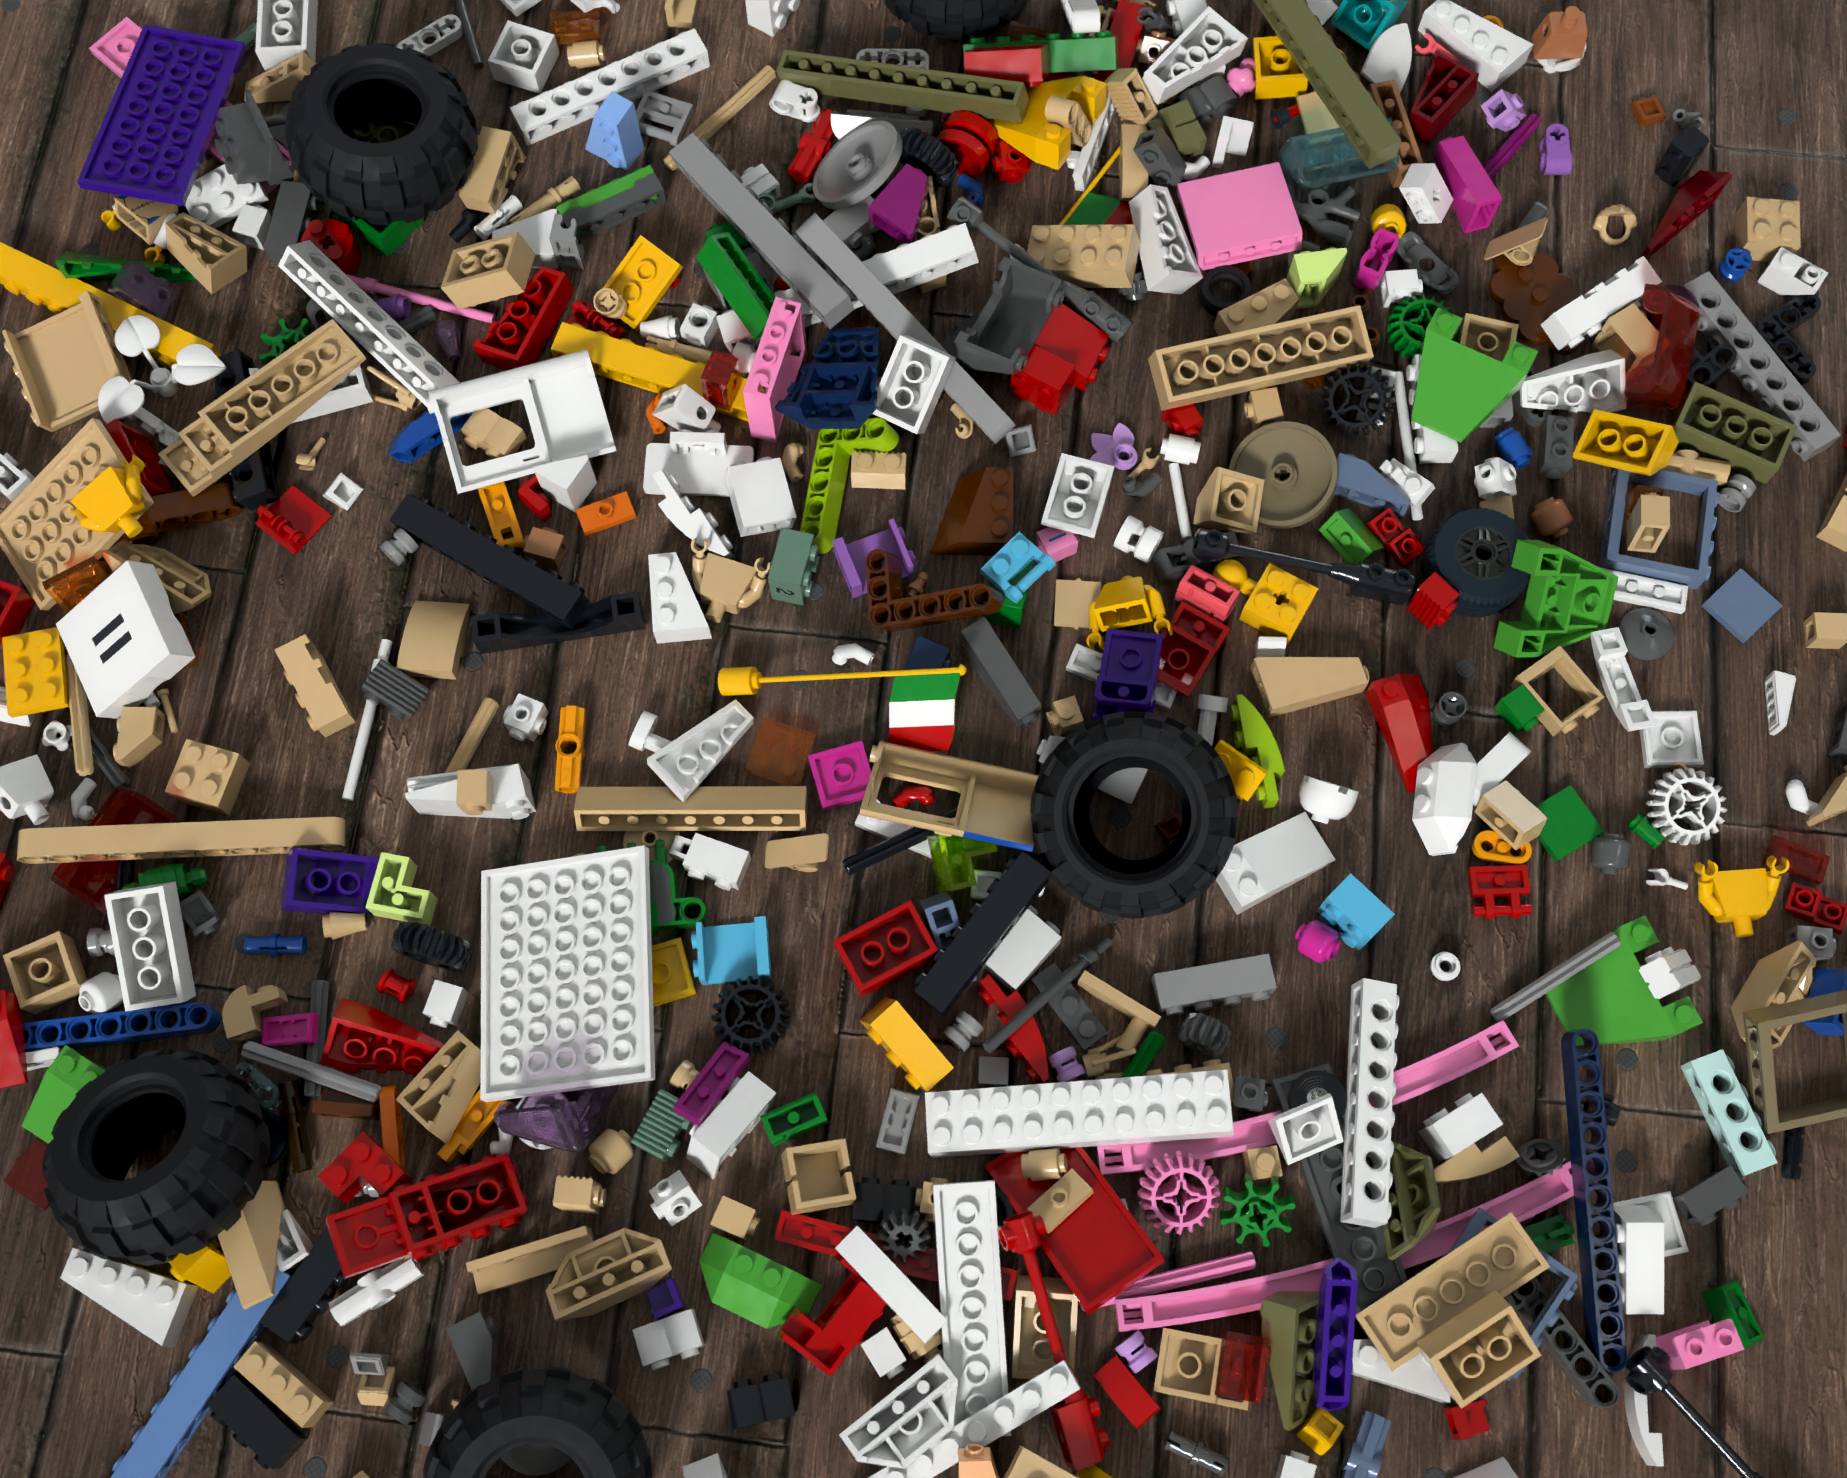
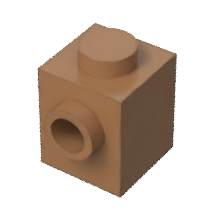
(545, 547)

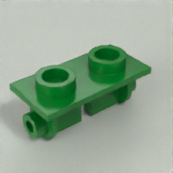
(1551, 1233)

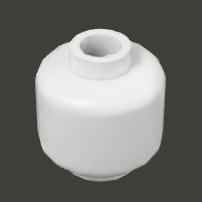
(101, 993)

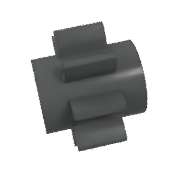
(1138, 287)

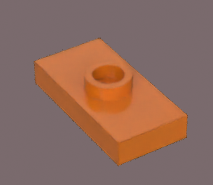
(606, 513)

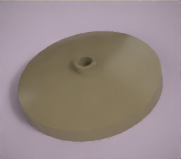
(1293, 452)

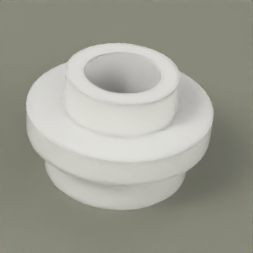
(1451, 960)

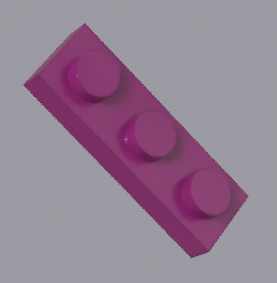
(711, 1083)

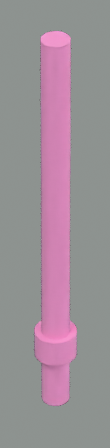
(372, 286)

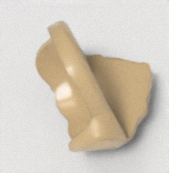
(1615, 210)

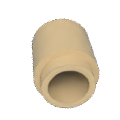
(586, 54)
(1044, 1164)

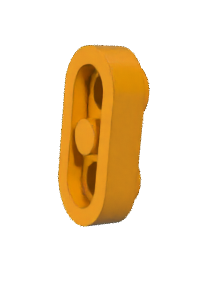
(1499, 849)

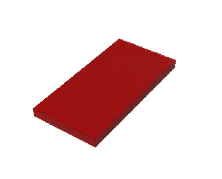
(1098, 1245)

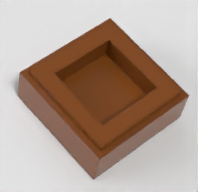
(1648, 111)

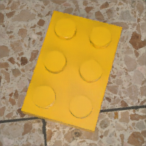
(643, 280)
(35, 672)

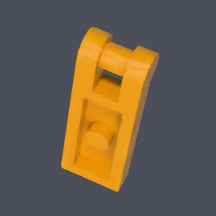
(501, 514)

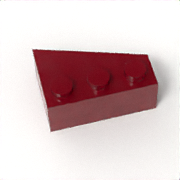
(1442, 96)

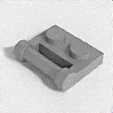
(664, 111)

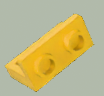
(1243, 771)

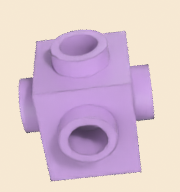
(1504, 110)

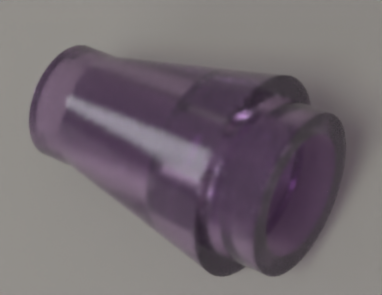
(449, 339)

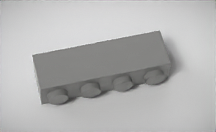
(1213, 984)

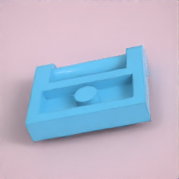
(1011, 561)

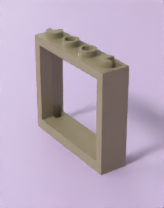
(1761, 1064)

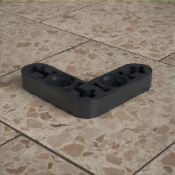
(1780, 330)

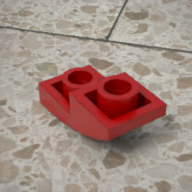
(1398, 541)
(1816, 909)
(1127, 1391)

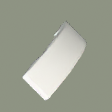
(1618, 681)
(1636, 1408)

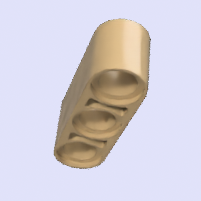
(1071, 116)

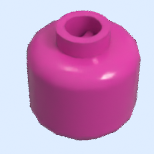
(1317, 941)

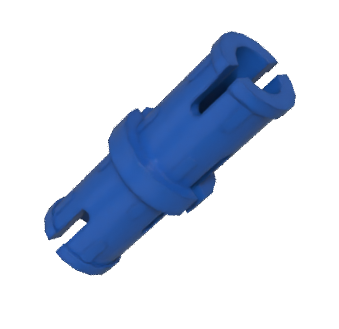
(275, 945)

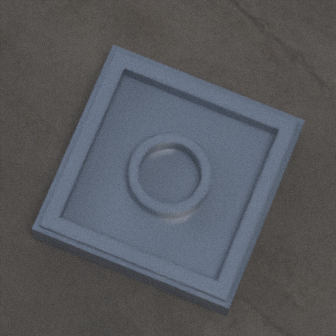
(1742, 605)

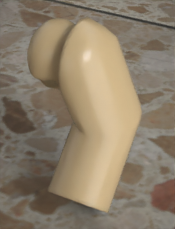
(965, 424)

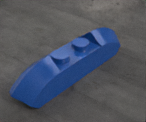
(422, 436)

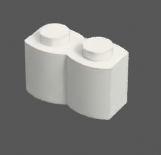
(669, 1338)

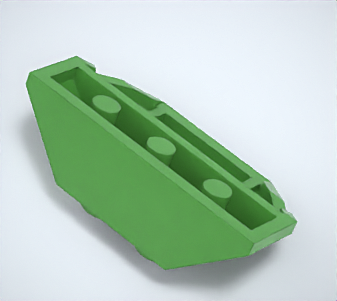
(754, 1284)

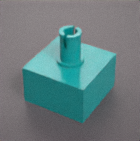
(1367, 18)

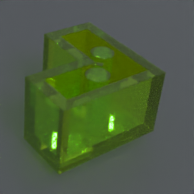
(953, 860)

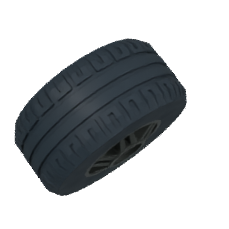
(1475, 557)

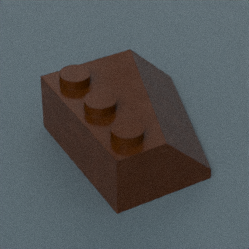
(978, 514)

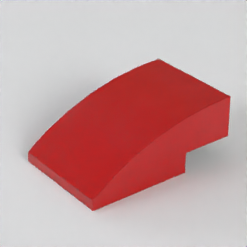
(1190, 648)

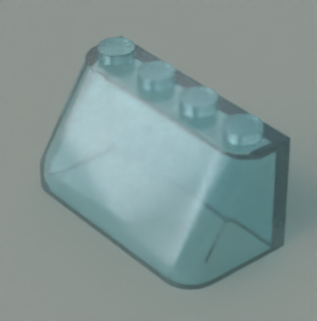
(1327, 160)

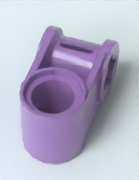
(1555, 151)

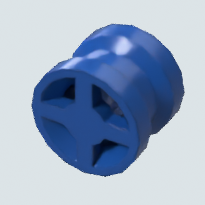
(1735, 264)

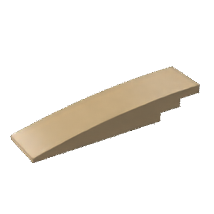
(261, 407)

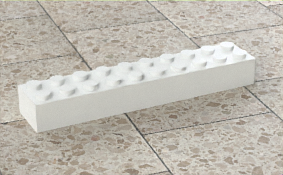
(1079, 1114)

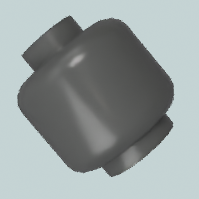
(1610, 853)

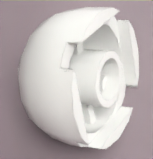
(1326, 799)

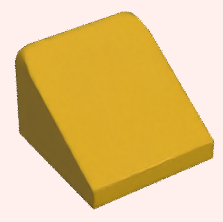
(1320, 1431)

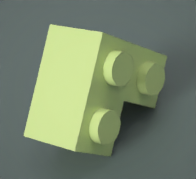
(394, 895)

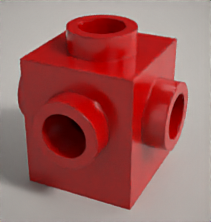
(1010, 163)

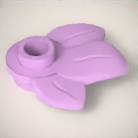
(1110, 448)

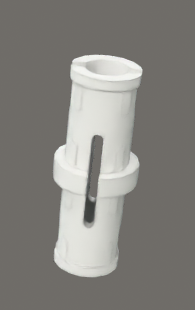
(494, 221)

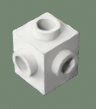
(1495, 478)
(525, 718)
(674, 1198)

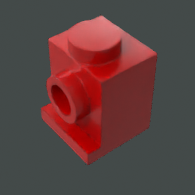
(1183, 420)

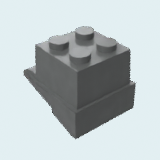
(249, 144)

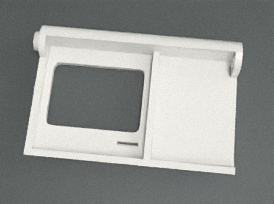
(560, 407)

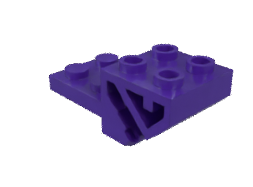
(1128, 672)

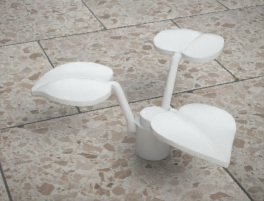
(137, 335)

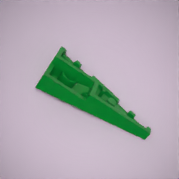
(103, 268)

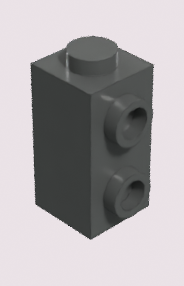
(1160, 157)
(1555, 446)
(1710, 1195)

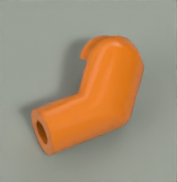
(656, 424)

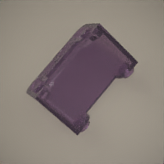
(557, 1119)

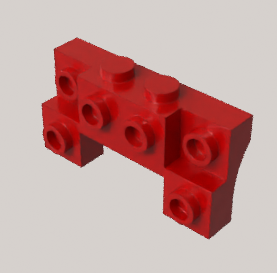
(838, 1326)

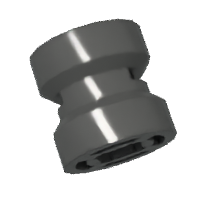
(1454, 704)
(401, 1406)

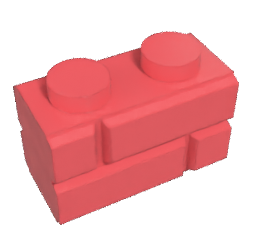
(1207, 593)

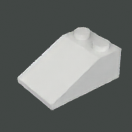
(1078, 495)

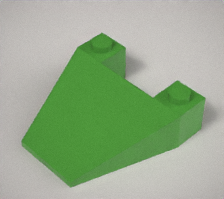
(1460, 385)
(1562, 602)
(1616, 999)

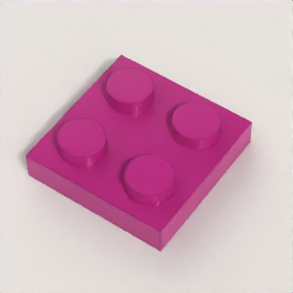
(840, 774)

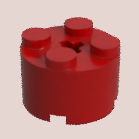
(335, 242)

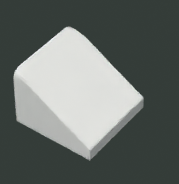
(342, 491)
(1270, 646)

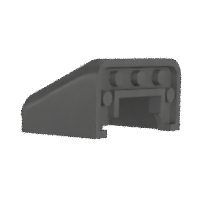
(1010, 320)

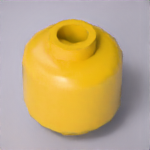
(1389, 218)

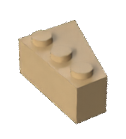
(314, 686)
(444, 1087)

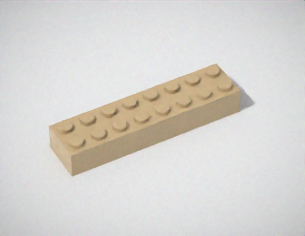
(1260, 357)

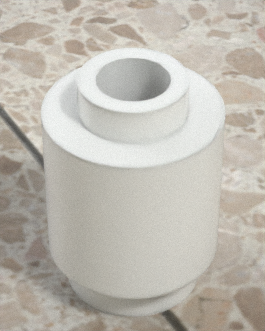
(1180, 449)

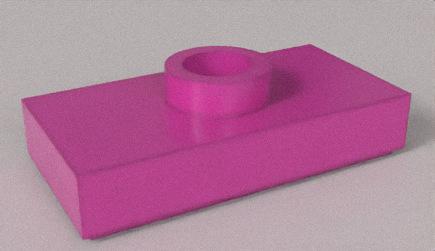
(290, 1030)

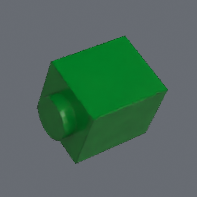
(1519, 709)

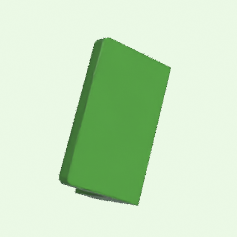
(1350, 536)

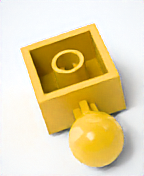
(1276, 71)
(1272, 588)

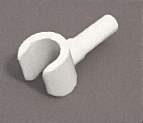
(1663, 878)

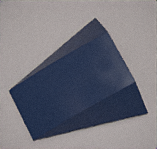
(839, 382)

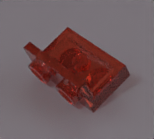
(1243, 1367)

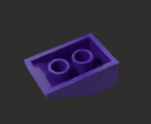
(327, 882)

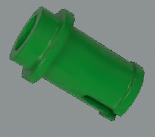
(1645, 829)

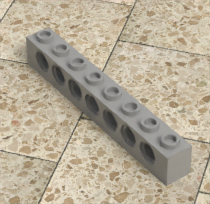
(1769, 369)

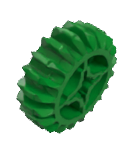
(1409, 334)

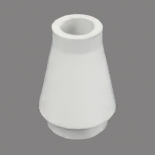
(663, 328)

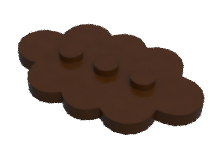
(1531, 296)

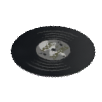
(1317, 1084)

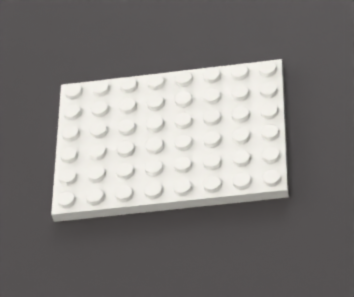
(566, 975)

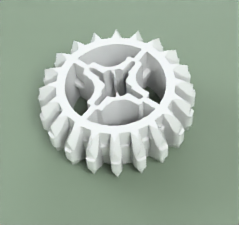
(1700, 823)

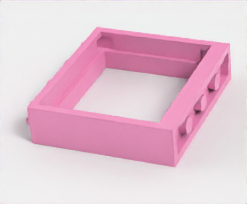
(775, 368)

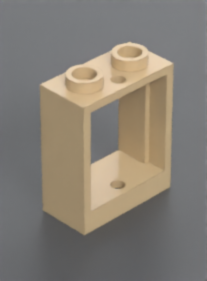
(1574, 677)

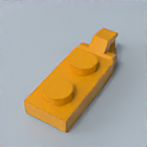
(471, 1127)

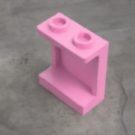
(1699, 1343)

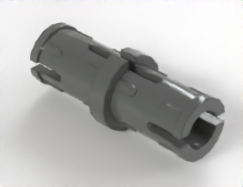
(1153, 21)
(1196, 1453)

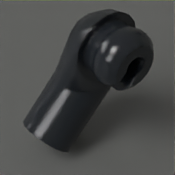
(469, 221)

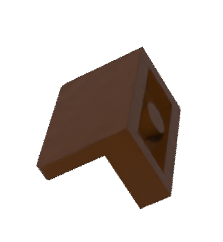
(343, 1105)

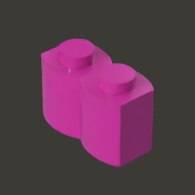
(1376, 259)

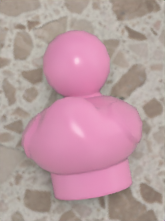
(1241, 78)

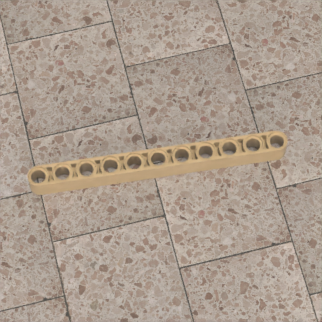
(179, 840)

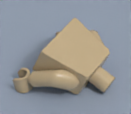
(725, 582)

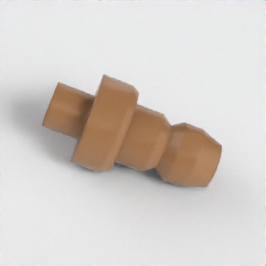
(916, 588)

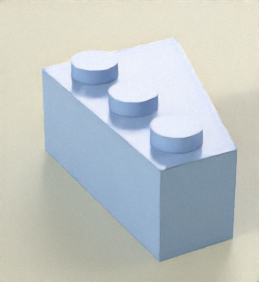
(616, 132)

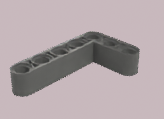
(1573, 1349)

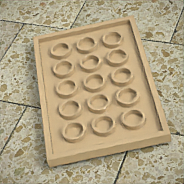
(38, 526)

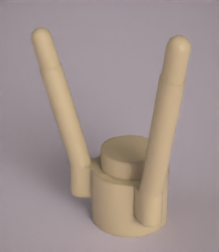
(407, 399)
(1097, 1062)

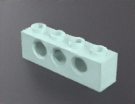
(1714, 1105)

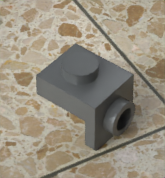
(199, 913)
(1250, 1094)

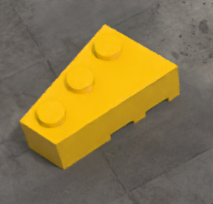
(203, 1268)

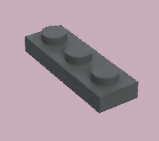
(1071, 1010)

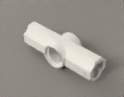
(375, 1290)

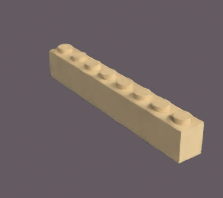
(704, 810)

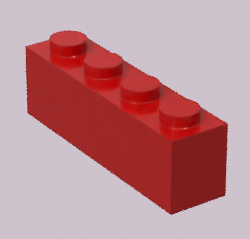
(1129, 30)

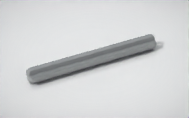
(1555, 977)
(311, 1071)

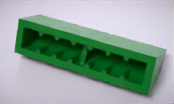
(737, 281)

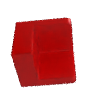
(1468, 1420)

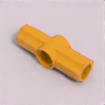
(570, 733)

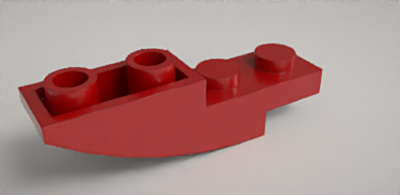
(1026, 1040)

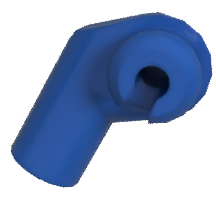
(974, 189)

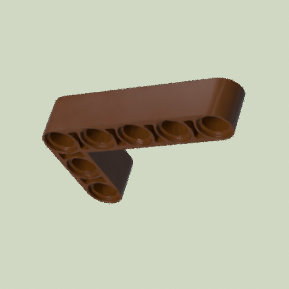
(923, 605)

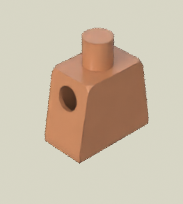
(1561, 35)

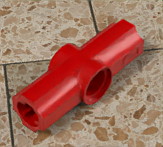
(812, 148)

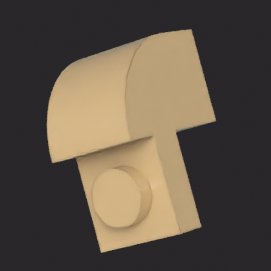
(243, 1009)

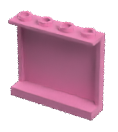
(1240, 216)

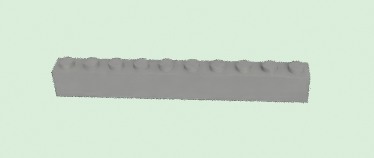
(762, 230)

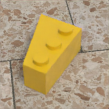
(906, 1044)

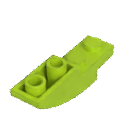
(1257, 740)

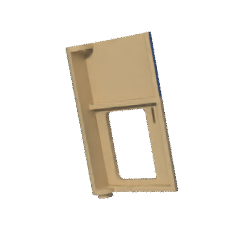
(991, 803)

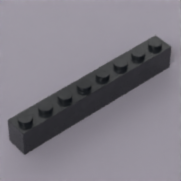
(491, 561)

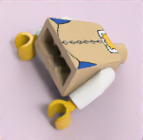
(145, 219)

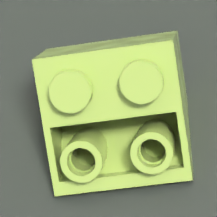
(1314, 274)

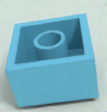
(1354, 912)

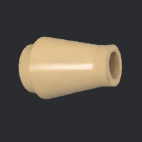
(342, 924)

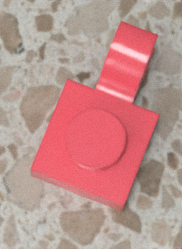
(1433, 47)

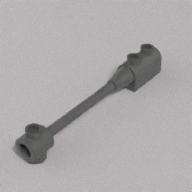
(1084, 302)

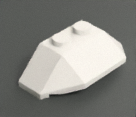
(1444, 798)
(906, 1419)

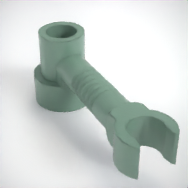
(800, 197)

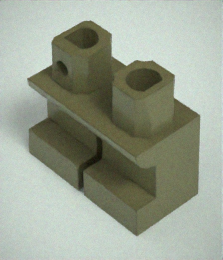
(1181, 128)

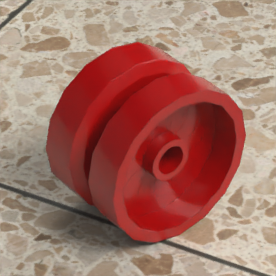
(970, 140)

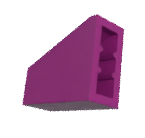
(901, 205)

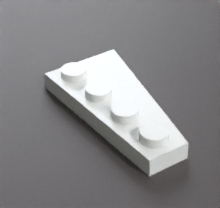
(696, 753)

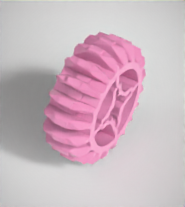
(1202, 1195)

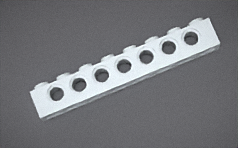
(629, 78)
(364, 320)
(1355, 1205)

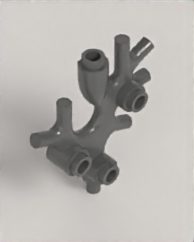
(1315, 213)

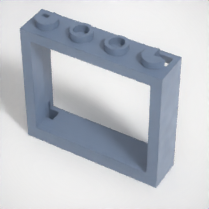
(1613, 523)
(1564, 1289)

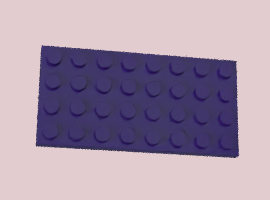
(162, 115)

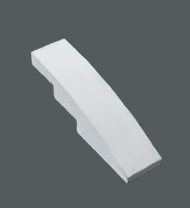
(891, 1284)

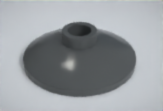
(1638, 641)

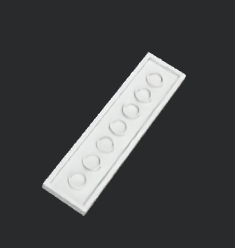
(971, 1292)

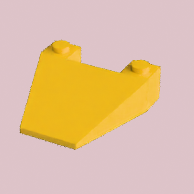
(1043, 140)

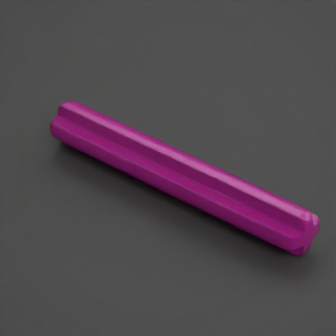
(1512, 144)

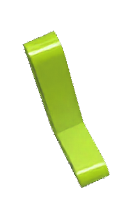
(830, 474)

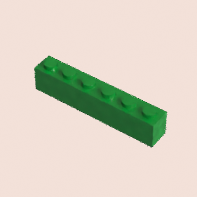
(1066, 54)

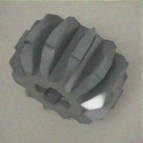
(1205, 1034)
(898, 1243)

